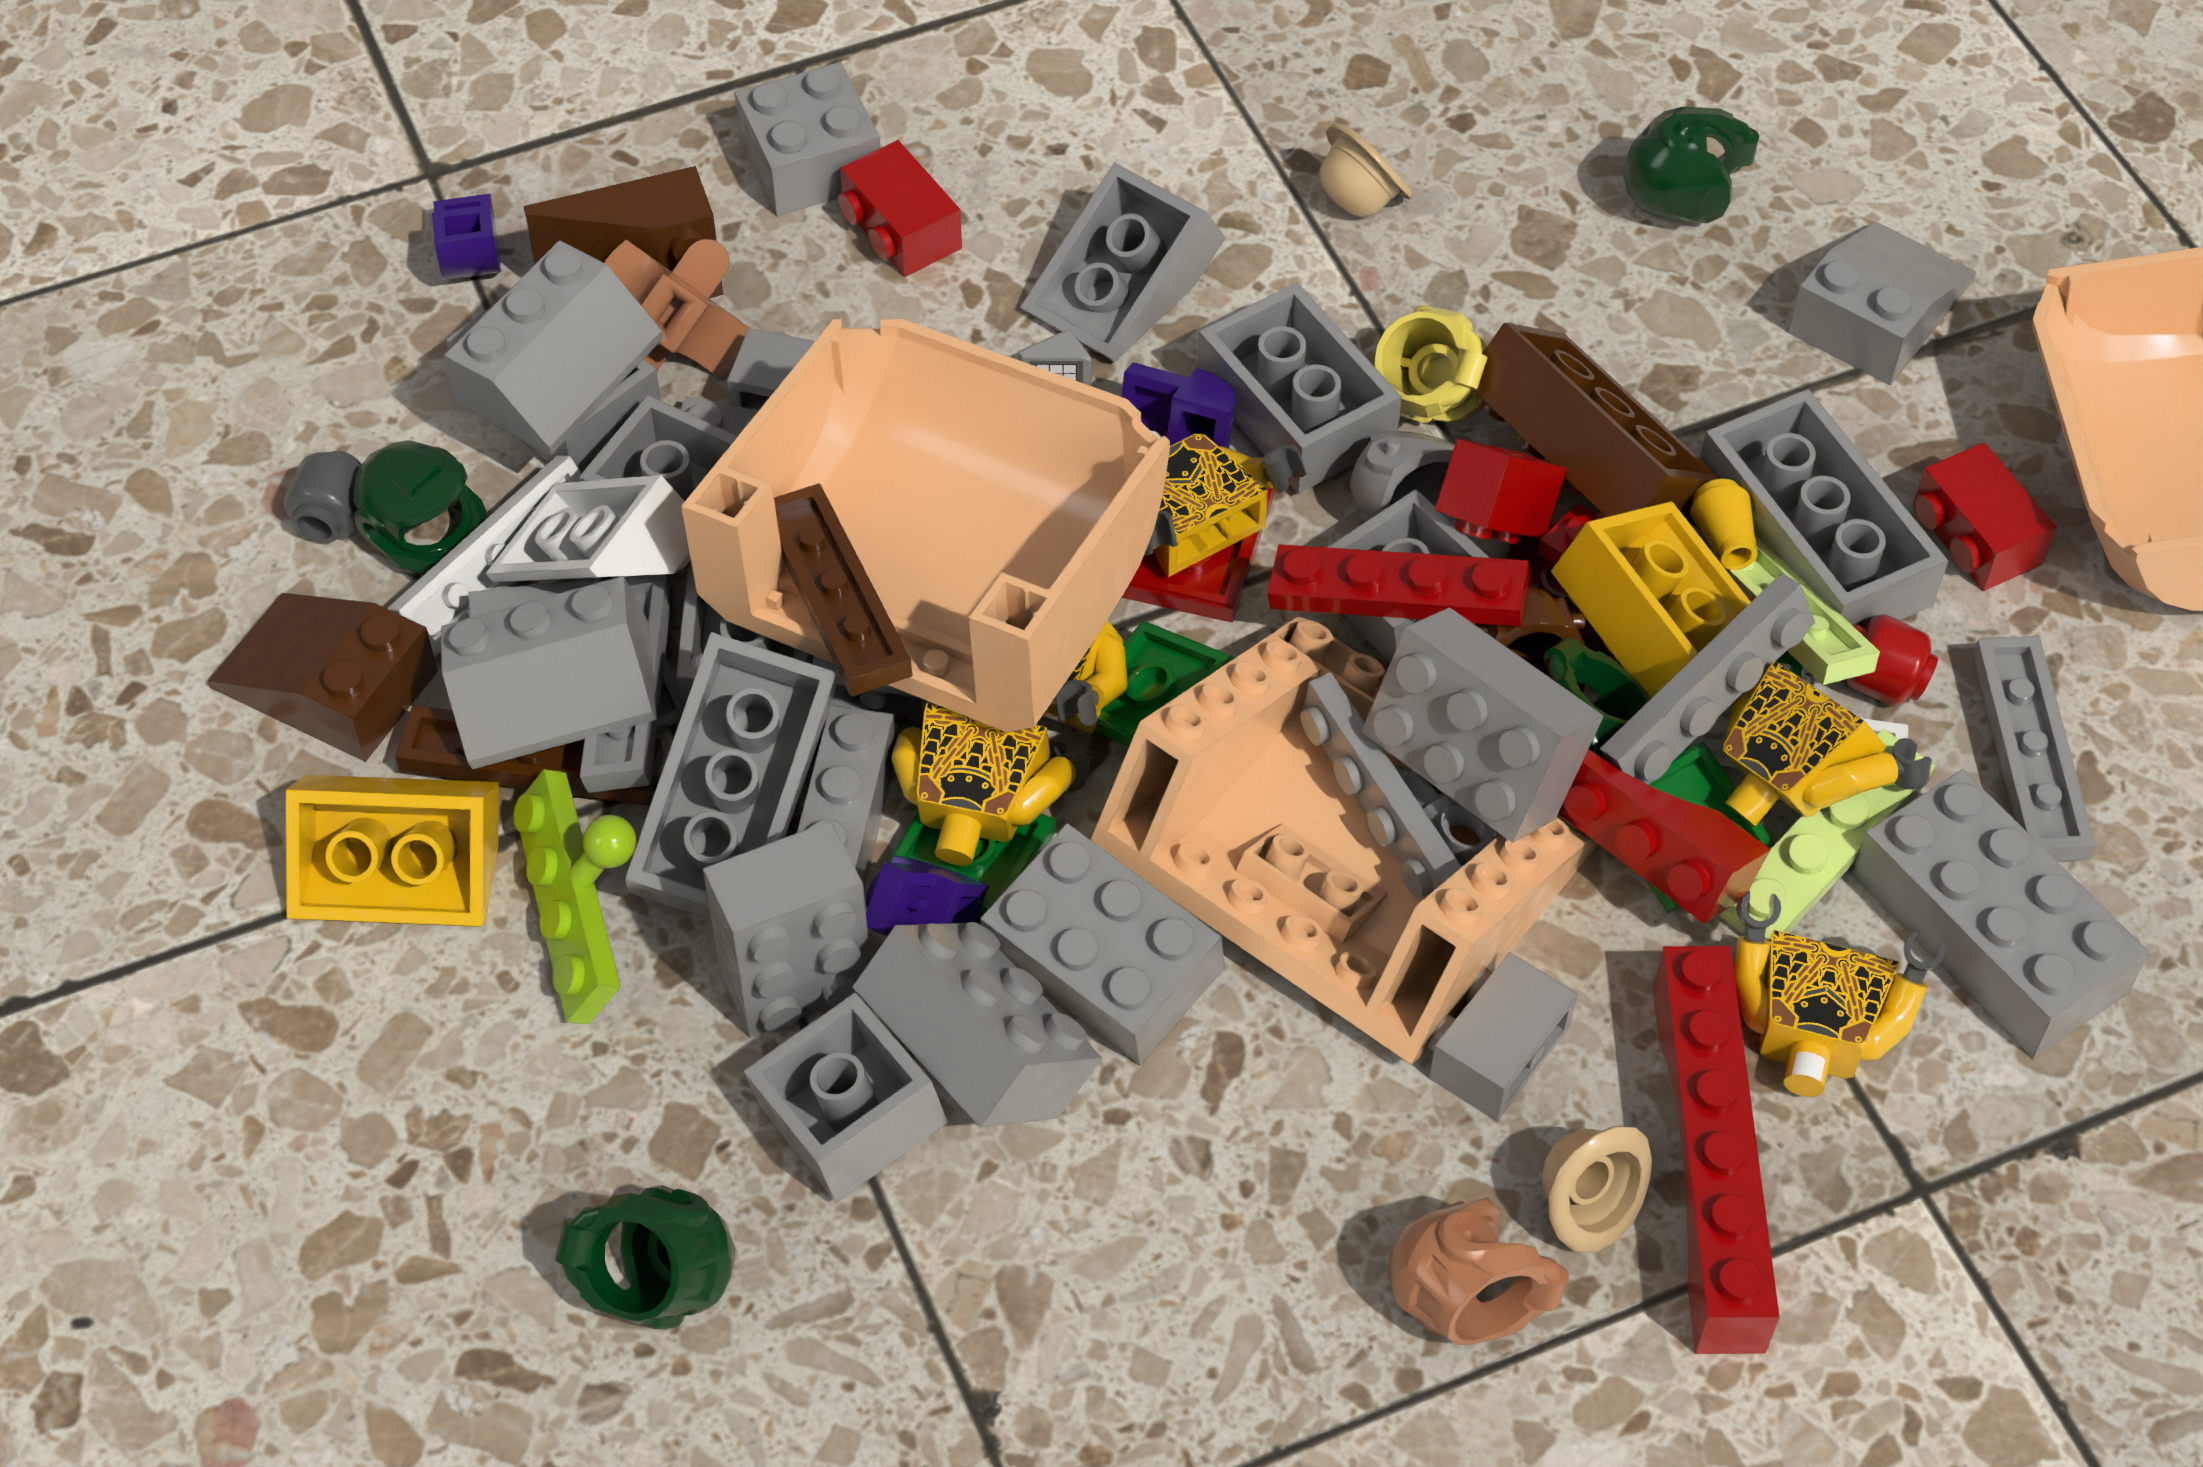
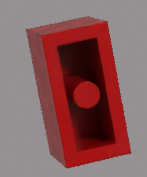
(900, 208)
(1499, 492)
(1983, 516)

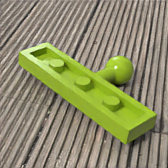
(563, 877)

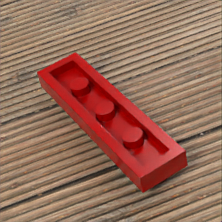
(1398, 584)

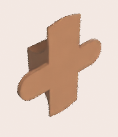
(682, 305)

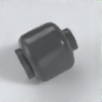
(322, 496)

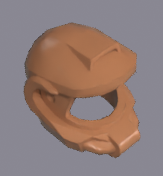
(1454, 1256)

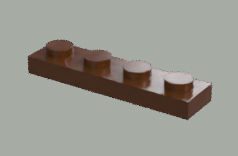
(839, 592)
(435, 748)

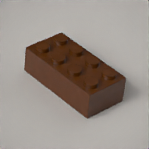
(1587, 423)

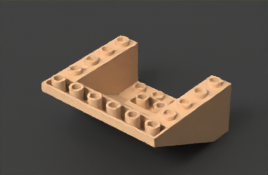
(1262, 844)

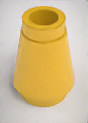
(1726, 522)

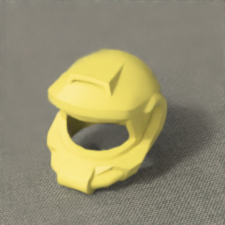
(1433, 364)

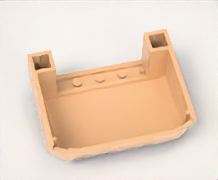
(2129, 395)
(975, 493)

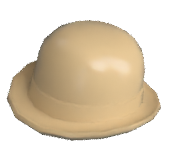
(1357, 174)
(1596, 1185)

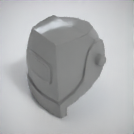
(1397, 465)

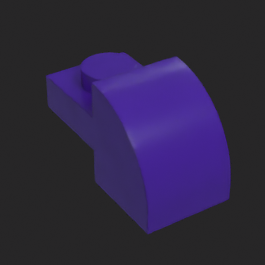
(465, 237)
(1181, 404)
(921, 893)

